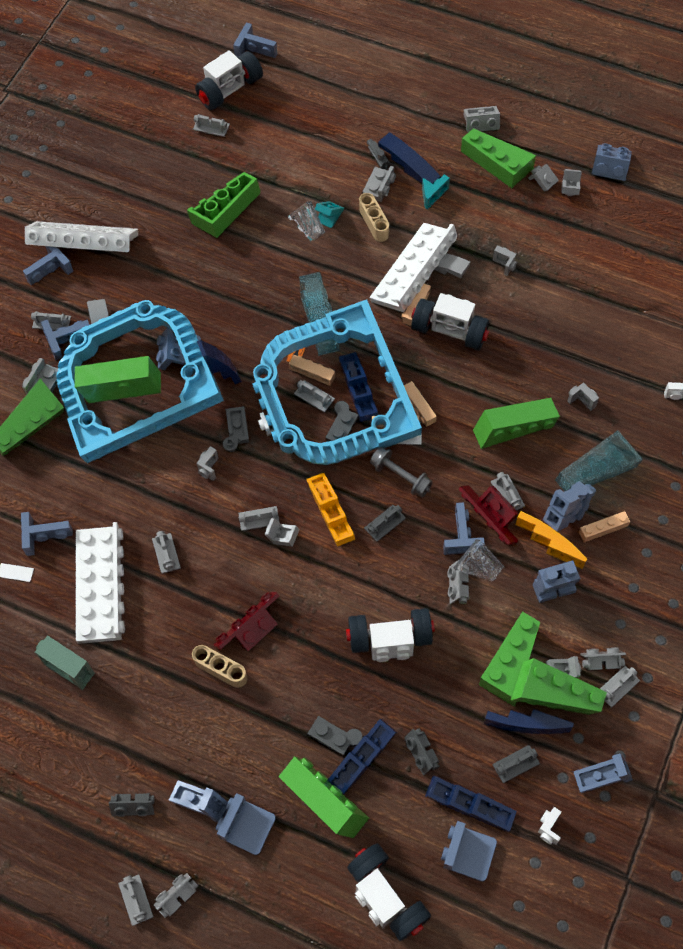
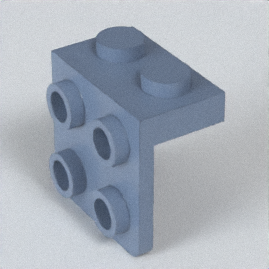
(612, 162)
(169, 350)
(245, 825)
(468, 852)

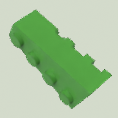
(498, 157)
(225, 205)
(31, 415)
(514, 421)
(506, 665)
(556, 689)
(323, 797)

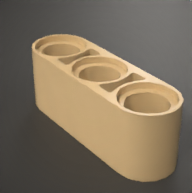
(374, 217)
(212, 659)

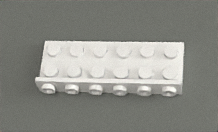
(79, 236)
(414, 266)
(99, 584)

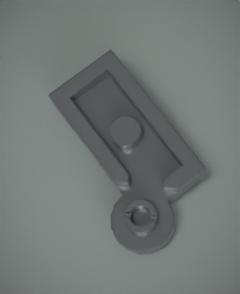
(343, 423)
(237, 428)
(334, 737)

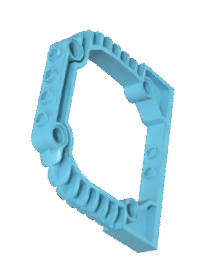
(360, 324)
(198, 393)

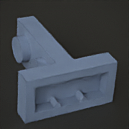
(253, 43)
(47, 265)
(61, 335)
(41, 532)
(464, 540)
(603, 774)
(199, 800)

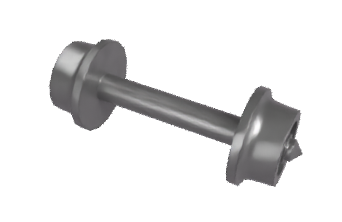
(381, 459)

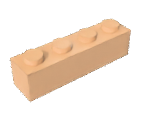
(423, 294)
(312, 370)
(420, 405)
(604, 526)

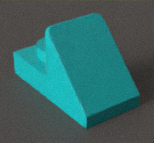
(434, 191)
(328, 213)

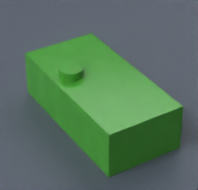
(118, 379)

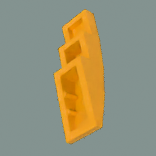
(330, 509)
(557, 544)

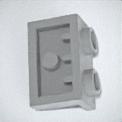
(482, 118)
(379, 182)
(45, 372)

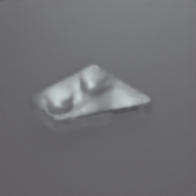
(308, 221)
(479, 562)

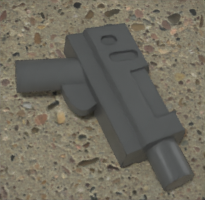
(378, 154)

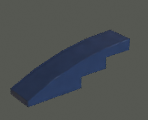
(408, 158)
(218, 361)
(358, 386)
(534, 724)
(362, 756)
(471, 804)

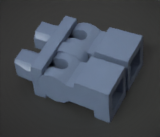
(568, 505)
(556, 578)

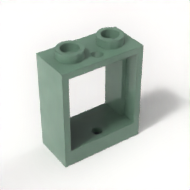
(64, 662)

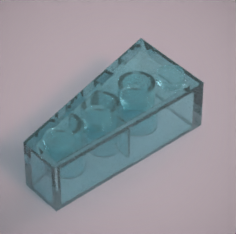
(316, 306)
(601, 463)

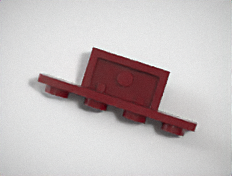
(494, 509)
(252, 626)

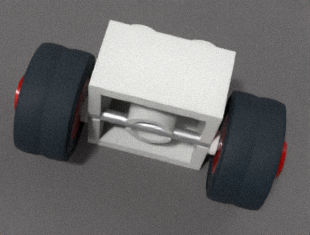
(226, 76)
(452, 318)
(391, 638)
(380, 897)

